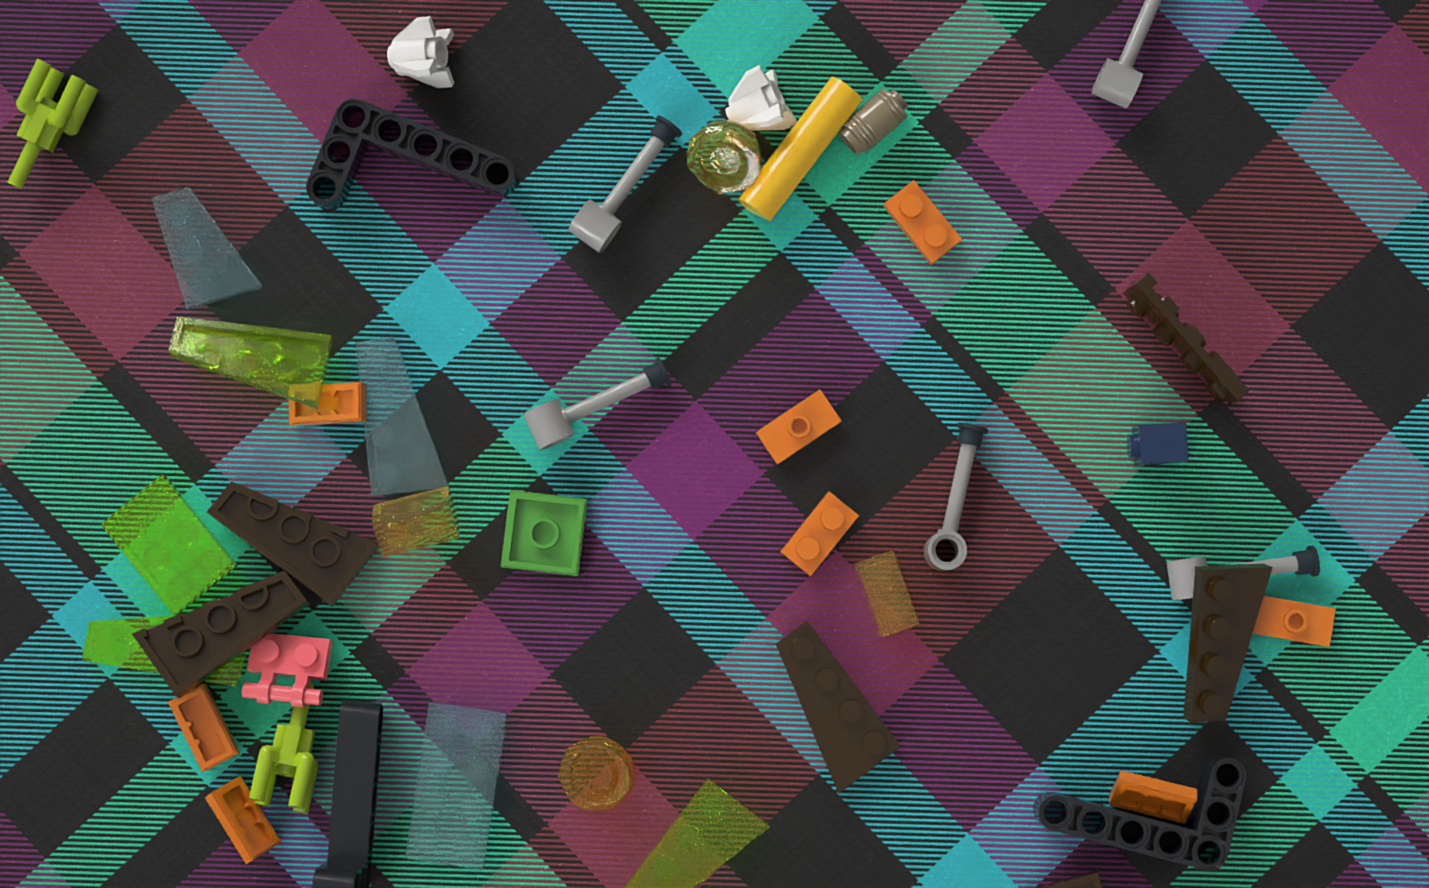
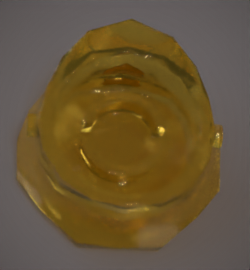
(725, 156)
(596, 773)

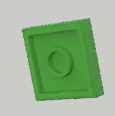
(544, 533)

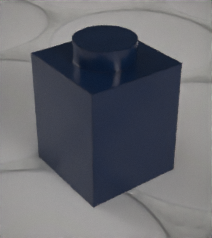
(1158, 444)

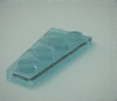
(396, 433)

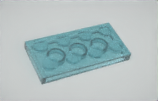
(456, 785)

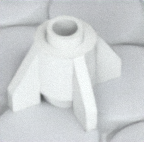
(422, 53)
(759, 102)

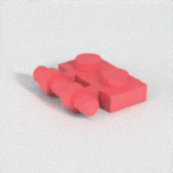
(289, 657)

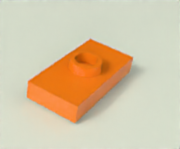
(337, 405)
(798, 427)
(1295, 621)
(204, 727)
(1153, 797)
(242, 820)

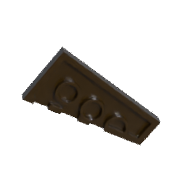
(1188, 341)
(307, 548)
(1220, 632)
(839, 715)

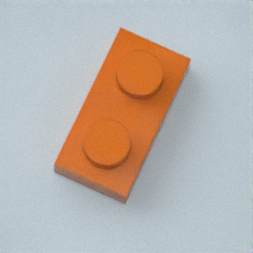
(922, 222)
(819, 533)

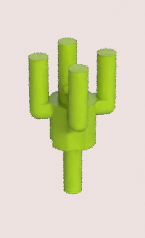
(45, 118)
(290, 758)

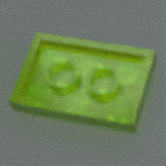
(169, 544)

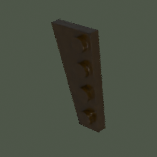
(206, 639)

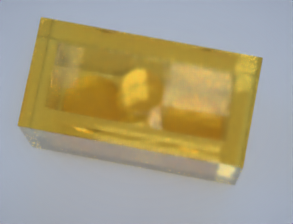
(415, 521)
(886, 594)

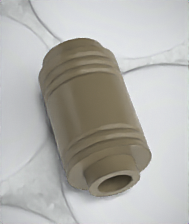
(873, 121)

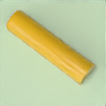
(801, 148)

